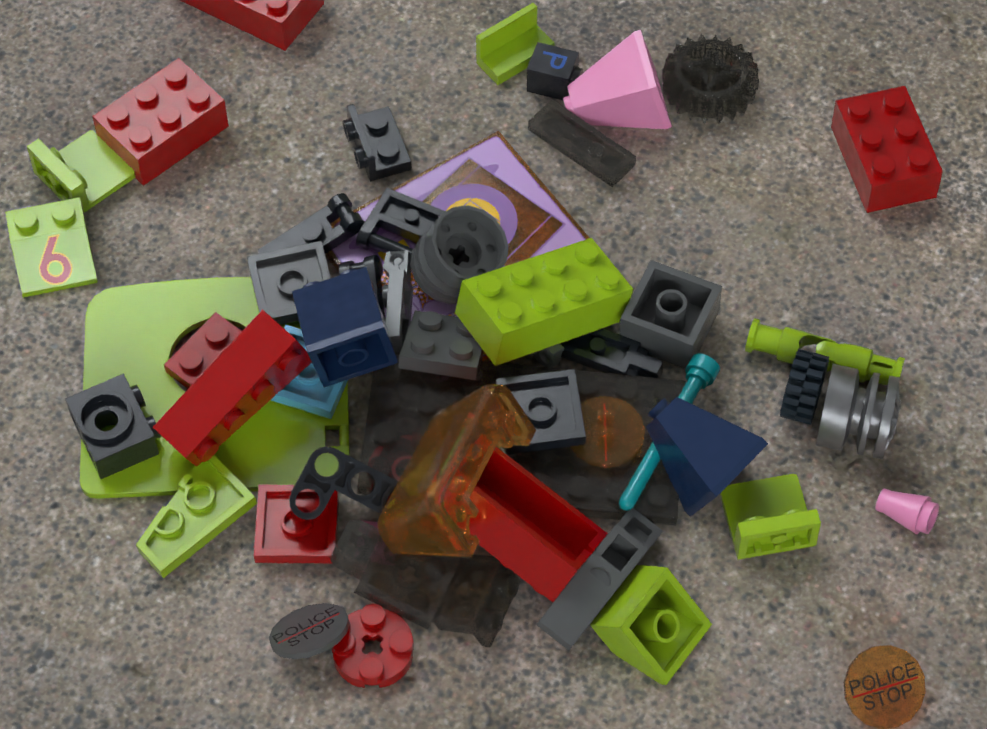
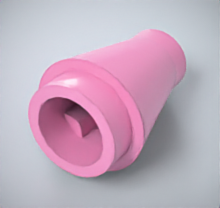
(910, 510)

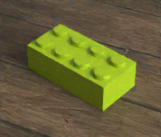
(543, 301)

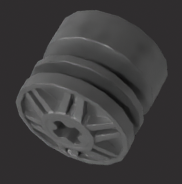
(858, 411)

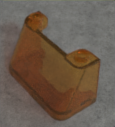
(432, 498)

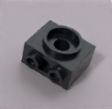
(118, 405)

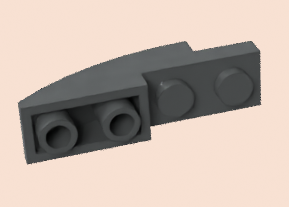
(599, 578)

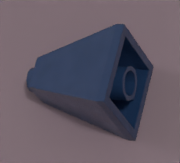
(699, 450)

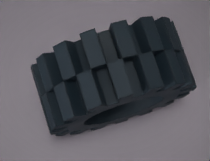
(804, 386)

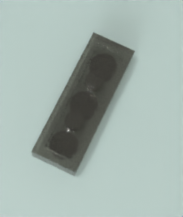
(582, 143)

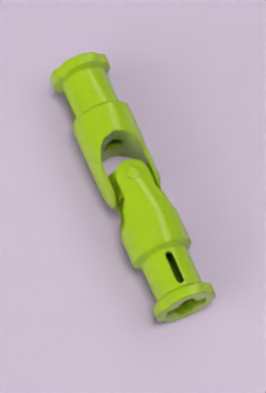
(787, 341)

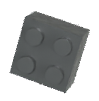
(671, 313)

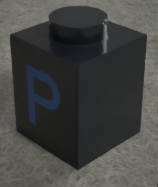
(552, 71)

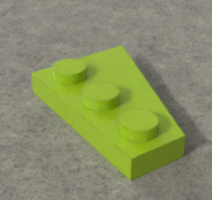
(196, 514)

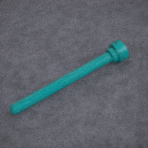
(699, 374)

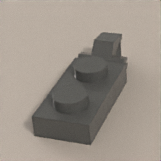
(398, 296)

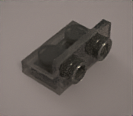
(477, 598)

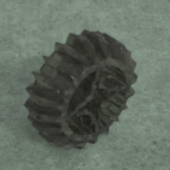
(688, 73)

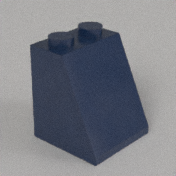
(344, 326)

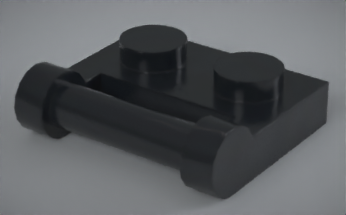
(397, 215)

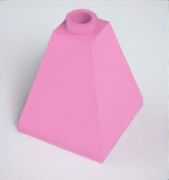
(620, 89)

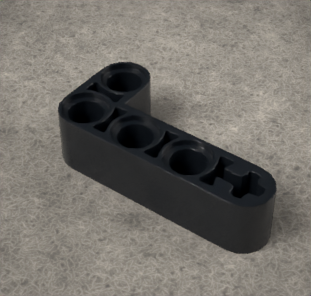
(341, 482)

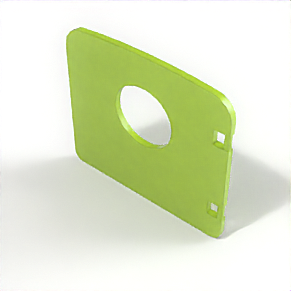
(136, 333)

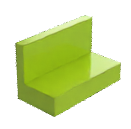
(510, 44)

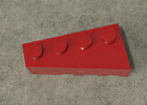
(233, 389)

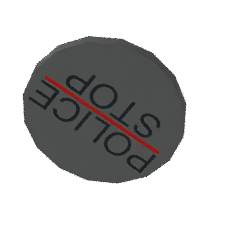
(309, 631)

